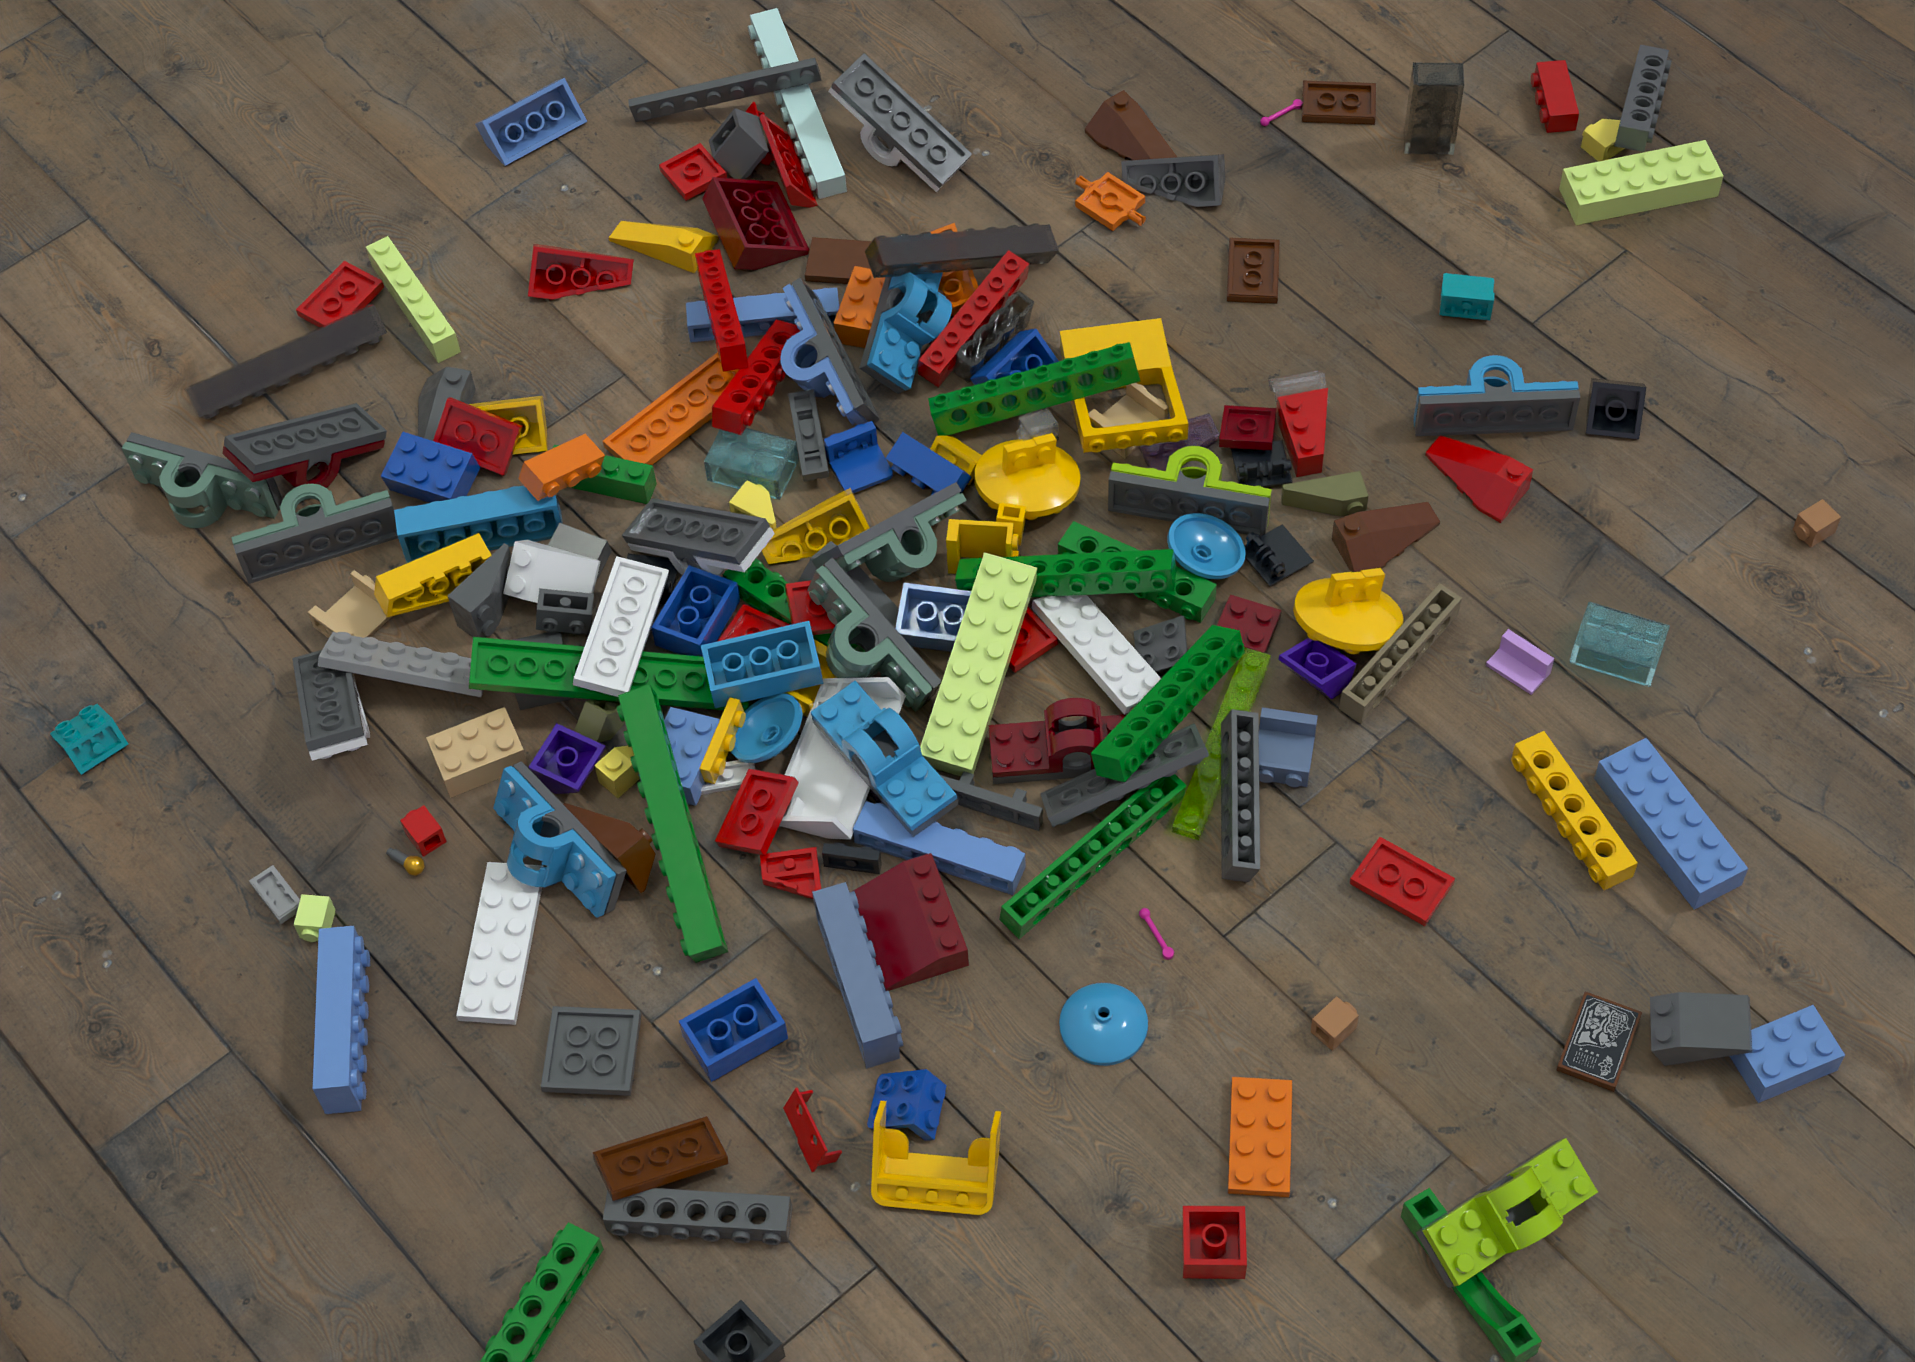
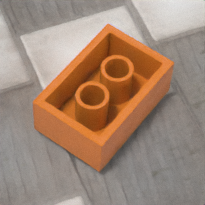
(858, 307)

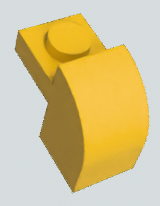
(1013, 514)

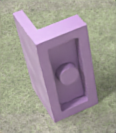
(1521, 662)

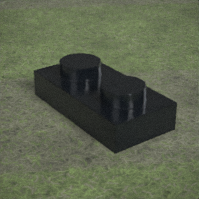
(851, 858)

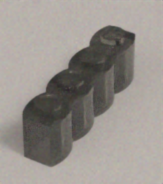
(994, 335)

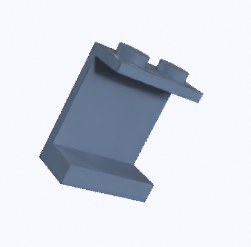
(1286, 746)

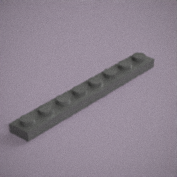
(725, 89)

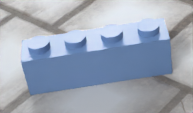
(531, 122)

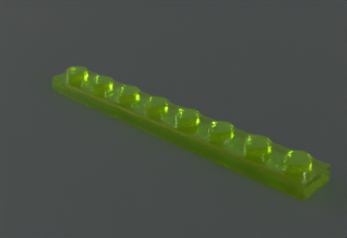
(1207, 775)

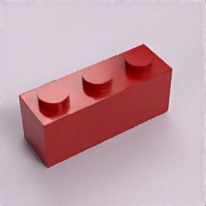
(1555, 96)

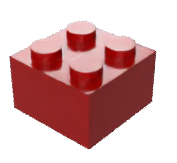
(1214, 1242)

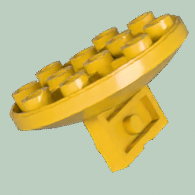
(1028, 475)
(1348, 611)

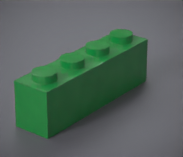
(621, 480)

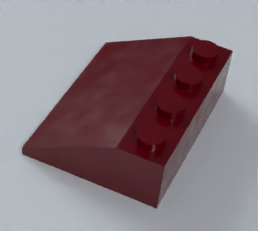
(754, 222)
(911, 923)

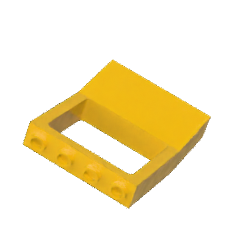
(1153, 366)

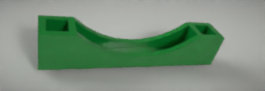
(1496, 1317)

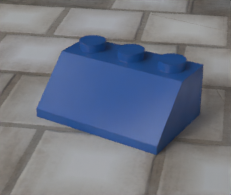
(1021, 353)

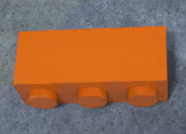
(561, 467)

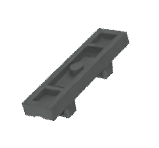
(808, 435)
(995, 804)

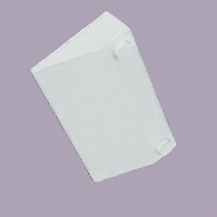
(828, 788)

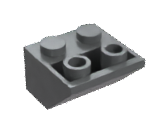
(739, 144)

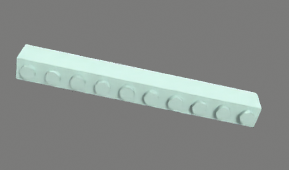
(798, 108)

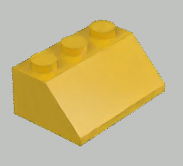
(528, 413)

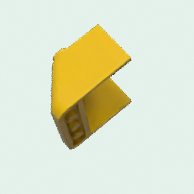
(933, 1180)

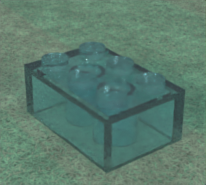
(752, 457)
(1619, 644)

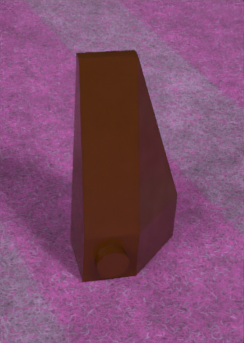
(1127, 130)
(1378, 535)
(622, 841)

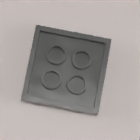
(591, 1051)

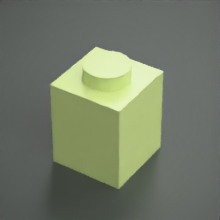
(313, 914)

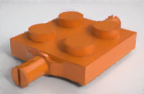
(1110, 201)

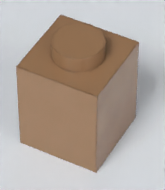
(1816, 523)
(1334, 1023)

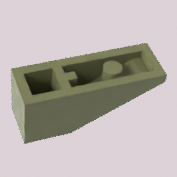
(1330, 495)

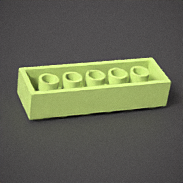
(1640, 182)

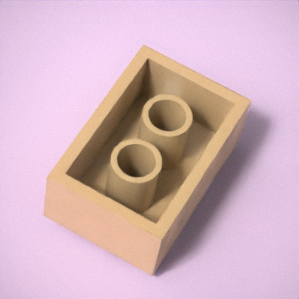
(476, 751)

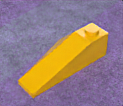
(665, 242)
(806, 534)

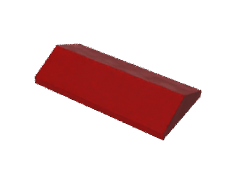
(788, 164)

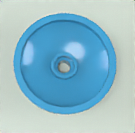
(1206, 546)
(768, 728)
(1098, 1038)

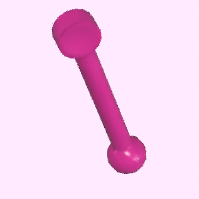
(1297, 104)
(1168, 952)

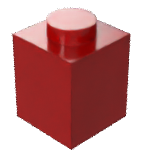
(423, 830)

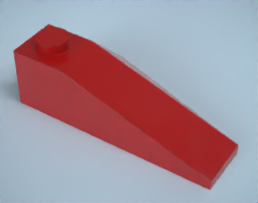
(569, 272)
(1485, 476)

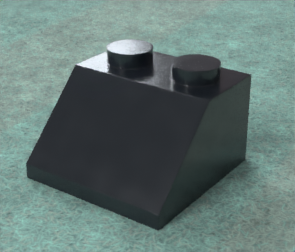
(1615, 408)

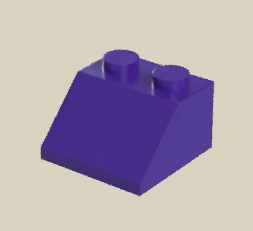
(1319, 666)
(565, 760)

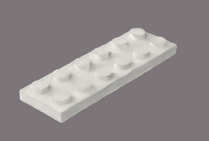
(621, 627)
(1098, 648)
(499, 948)

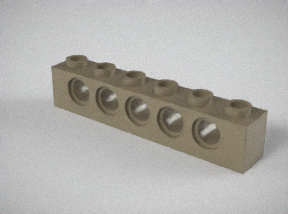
(1400, 653)

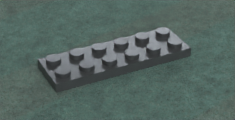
(1090, 791)

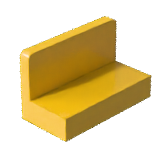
(956, 453)

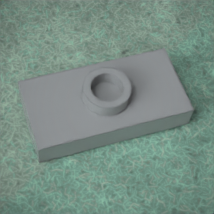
(276, 894)

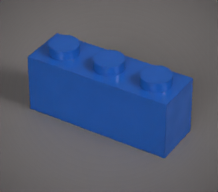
(925, 465)

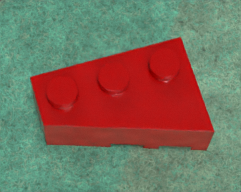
(1303, 429)

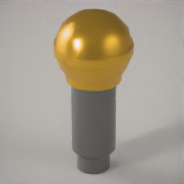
(413, 864)

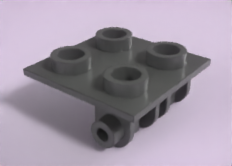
(1162, 643)

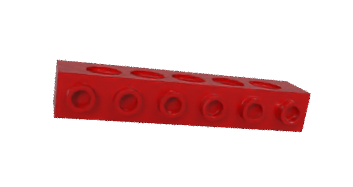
(988, 297)
(721, 310)
(754, 384)

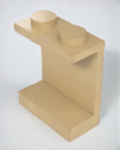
(1133, 408)
(353, 613)

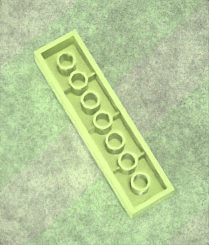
(978, 664)

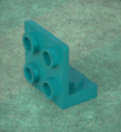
(1467, 296)
(89, 737)

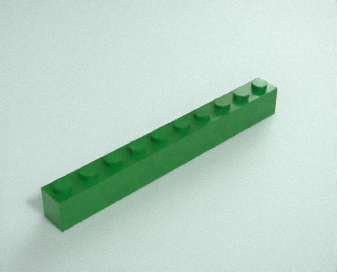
(672, 825)

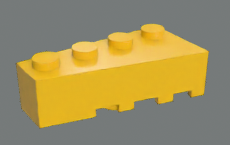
(429, 578)

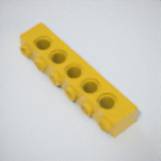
(1540, 751)

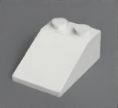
(548, 567)

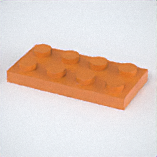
(1260, 1137)

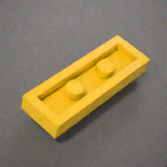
(722, 741)

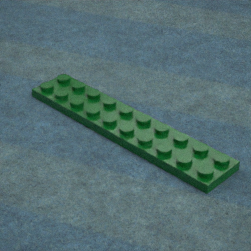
(551, 669)

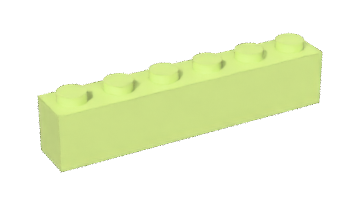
(413, 299)

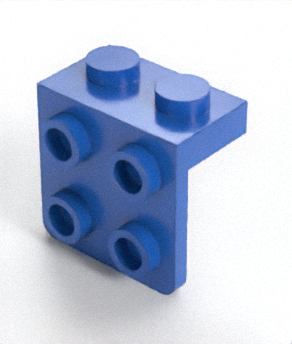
(857, 458)
(912, 1101)

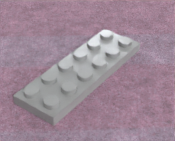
(398, 663)

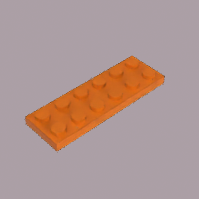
(671, 416)

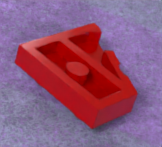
(792, 871)

